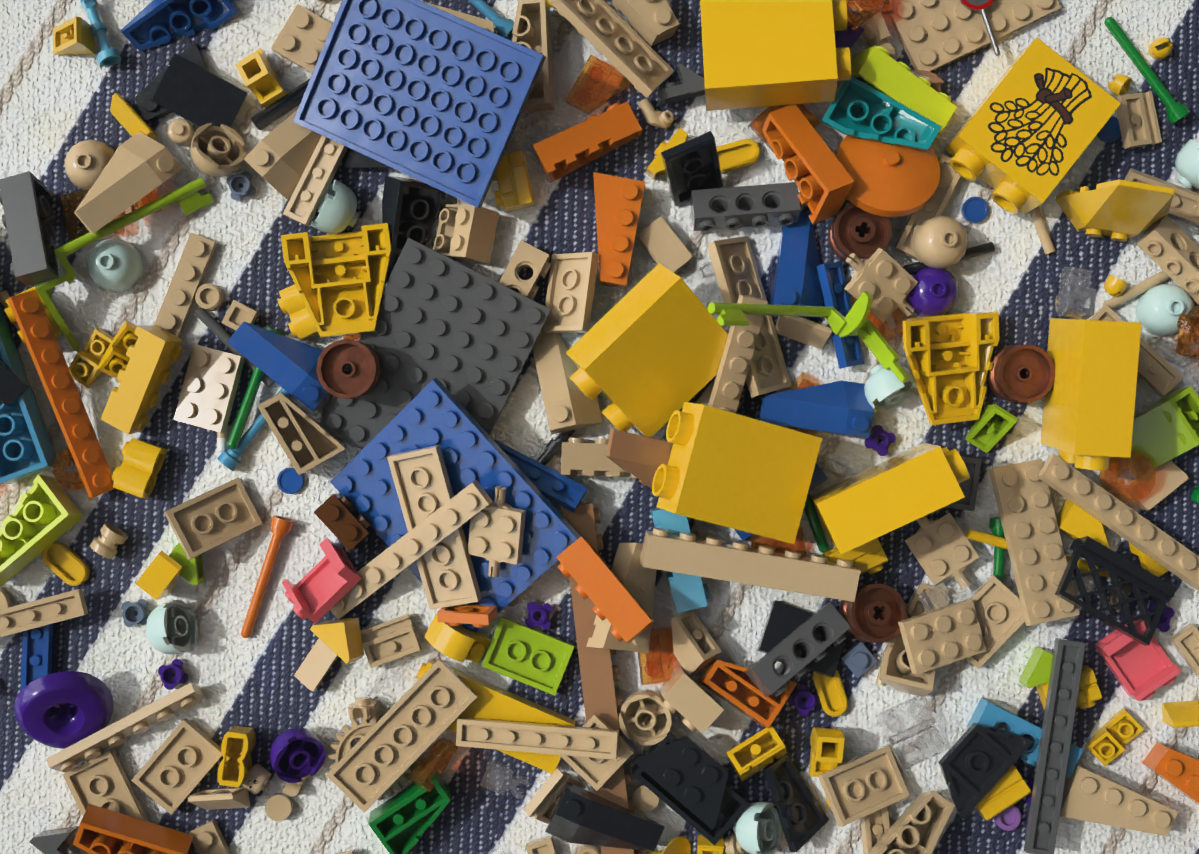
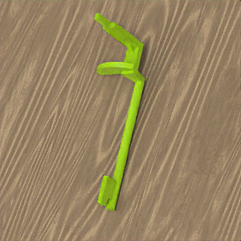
(188, 199)
(853, 324)

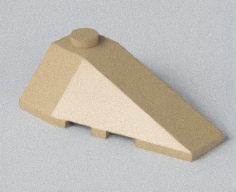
(284, 155)
(130, 175)
(564, 402)
(895, 665)

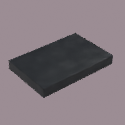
(198, 94)
(692, 167)
(784, 620)

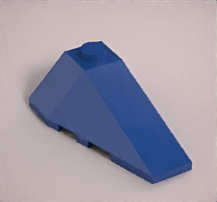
(173, 18)
(796, 270)
(283, 360)
(827, 407)

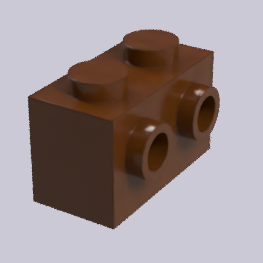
(344, 521)

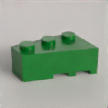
(408, 814)

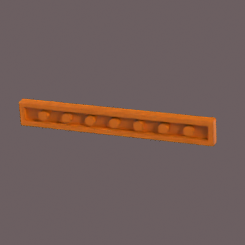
(62, 392)

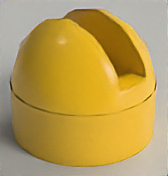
(1163, 53)
(1120, 85)
(1114, 286)

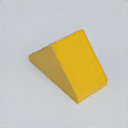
(73, 38)
(160, 576)
(341, 637)

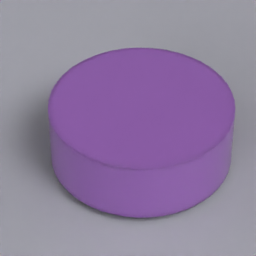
(1008, 819)

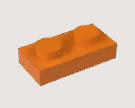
(473, 614)

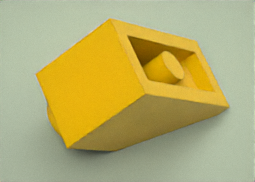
(1078, 523)

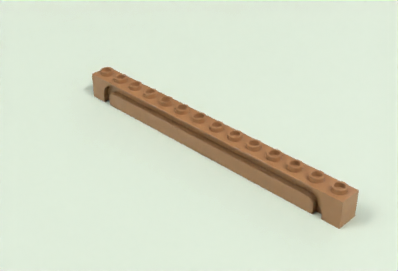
(597, 667)

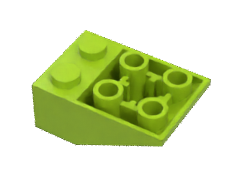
(1167, 426)

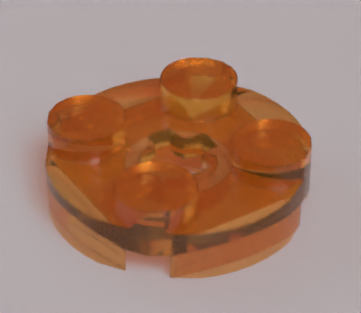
(1189, 334)
(1138, 488)

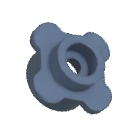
(237, 179)
(128, 612)

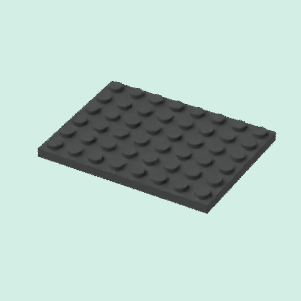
(444, 326)

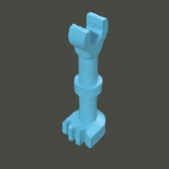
(108, 55)

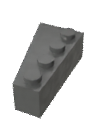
(29, 228)

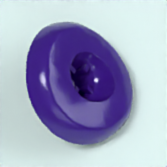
(63, 708)

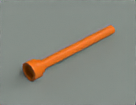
(280, 527)

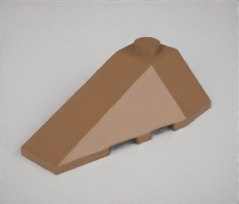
(638, 454)

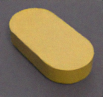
(738, 155)
(66, 564)
(831, 694)

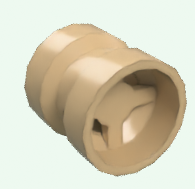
(108, 541)

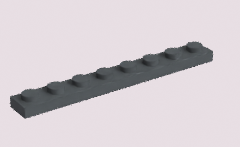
(1054, 746)

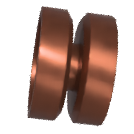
(845, 240)
(1021, 373)
(337, 380)
(874, 613)

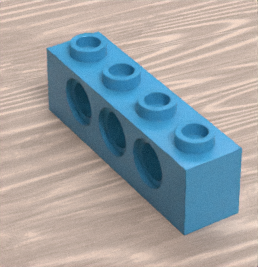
(991, 715)

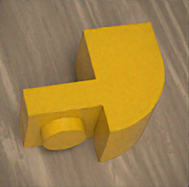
(457, 641)
(826, 750)

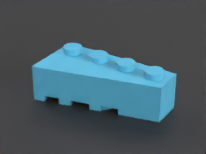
(686, 590)

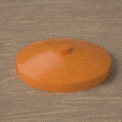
(889, 176)

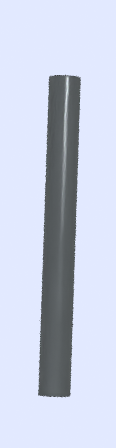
(224, 336)

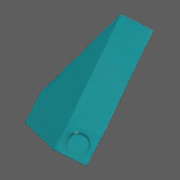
(875, 116)

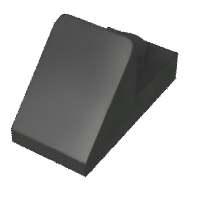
(691, 86)
(55, 841)

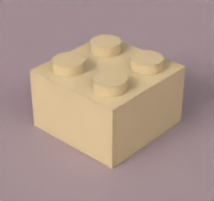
(691, 700)

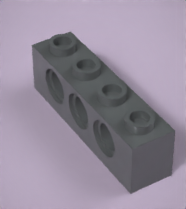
(754, 197)
(763, 671)

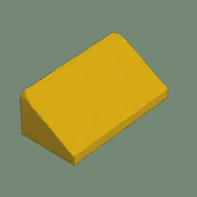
(129, 117)
(1181, 713)

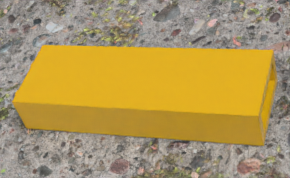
(502, 705)

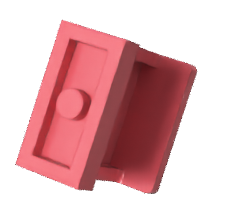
(323, 584)
(1137, 666)

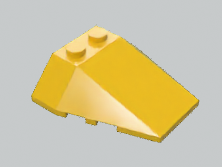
(1116, 208)
(340, 277)
(951, 362)

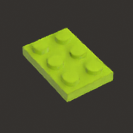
(528, 655)

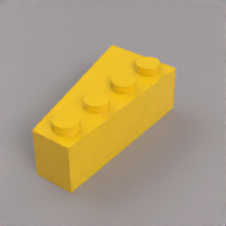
(142, 378)

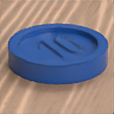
(1110, 131)
(974, 210)
(290, 481)

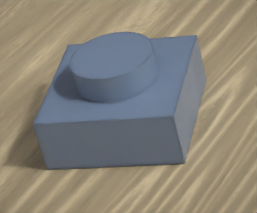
(858, 659)

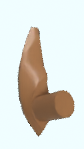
(934, 79)

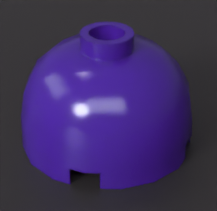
(934, 293)
(296, 754)

